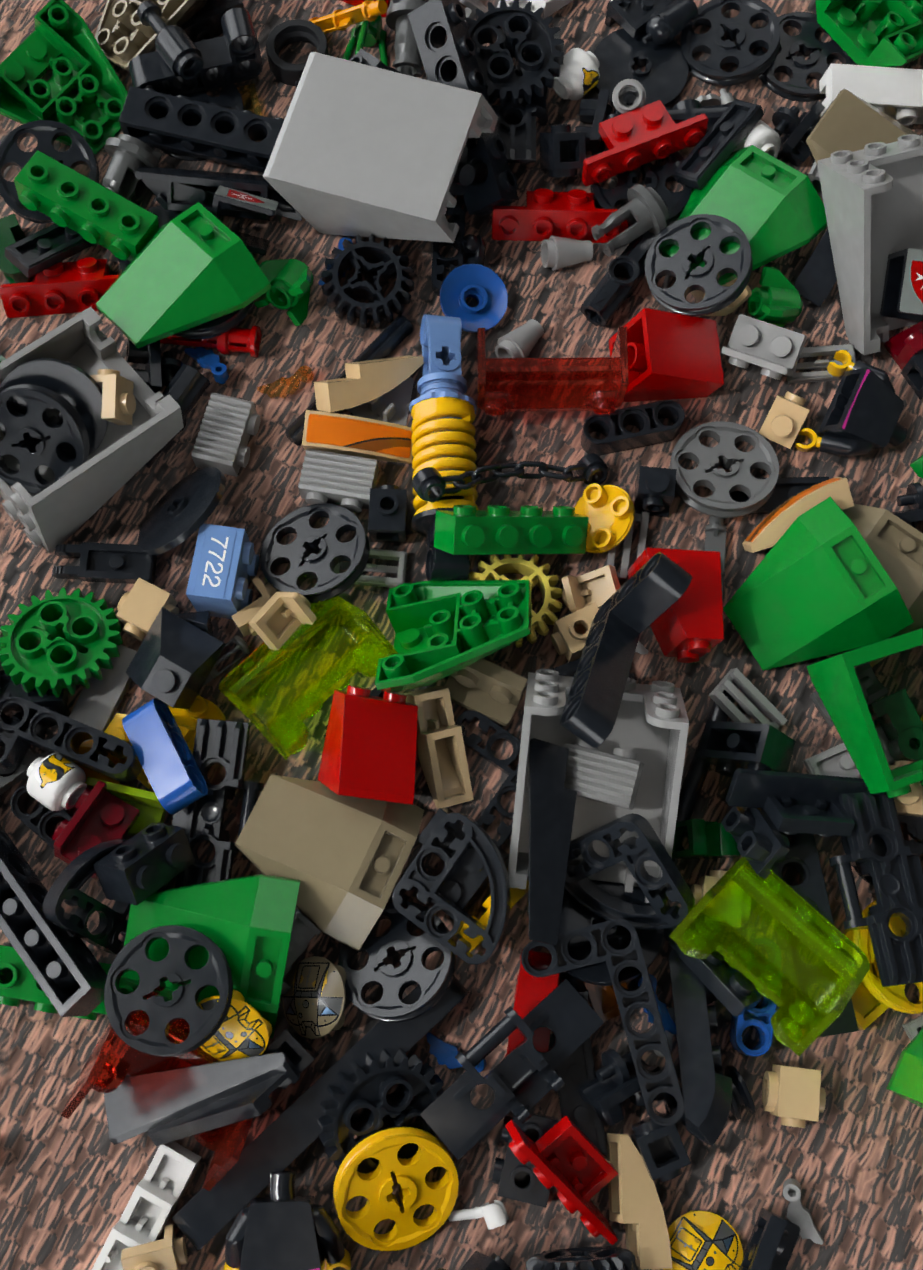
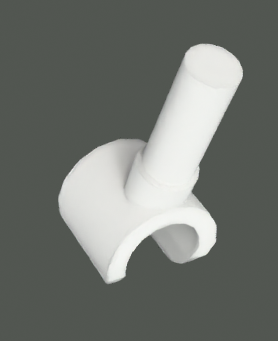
(494, 1214)

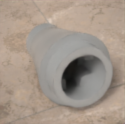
(626, 87)
(564, 252)
(519, 341)

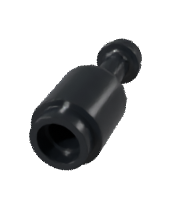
(172, 43)

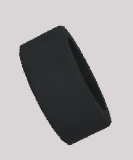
(289, 32)

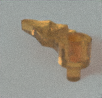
(286, 386)

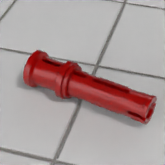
(236, 340)

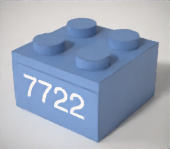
(222, 570)

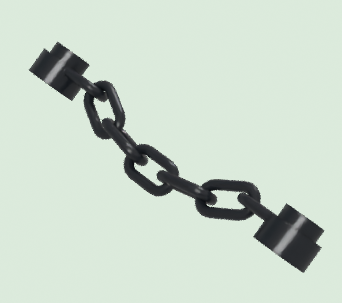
(431, 485)

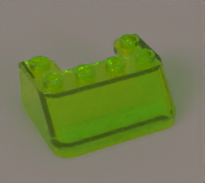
(291, 684)
(779, 947)

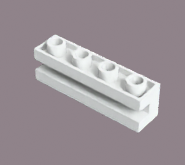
(889, 89)

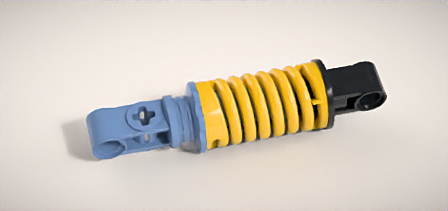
(442, 436)

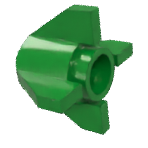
(290, 287)
(775, 300)

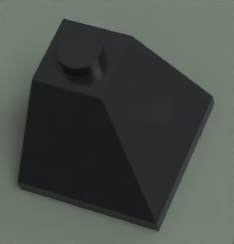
(174, 660)

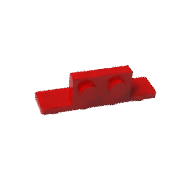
(640, 138)
(552, 214)
(59, 289)
(570, 1164)

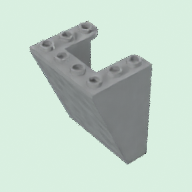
(374, 150)
(871, 212)
(73, 499)
(648, 723)

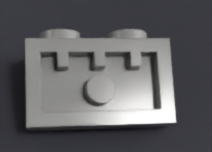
(764, 345)

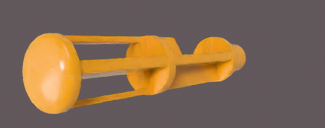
(341, 19)

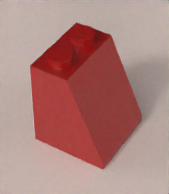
(671, 356)
(696, 619)
(370, 746)

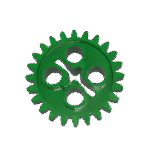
(38, 646)

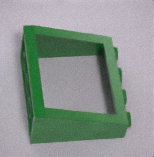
(845, 703)

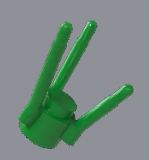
(366, 35)

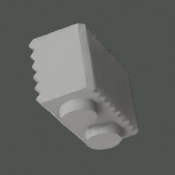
(226, 434)
(337, 479)
(602, 775)

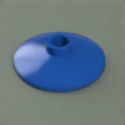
(479, 283)

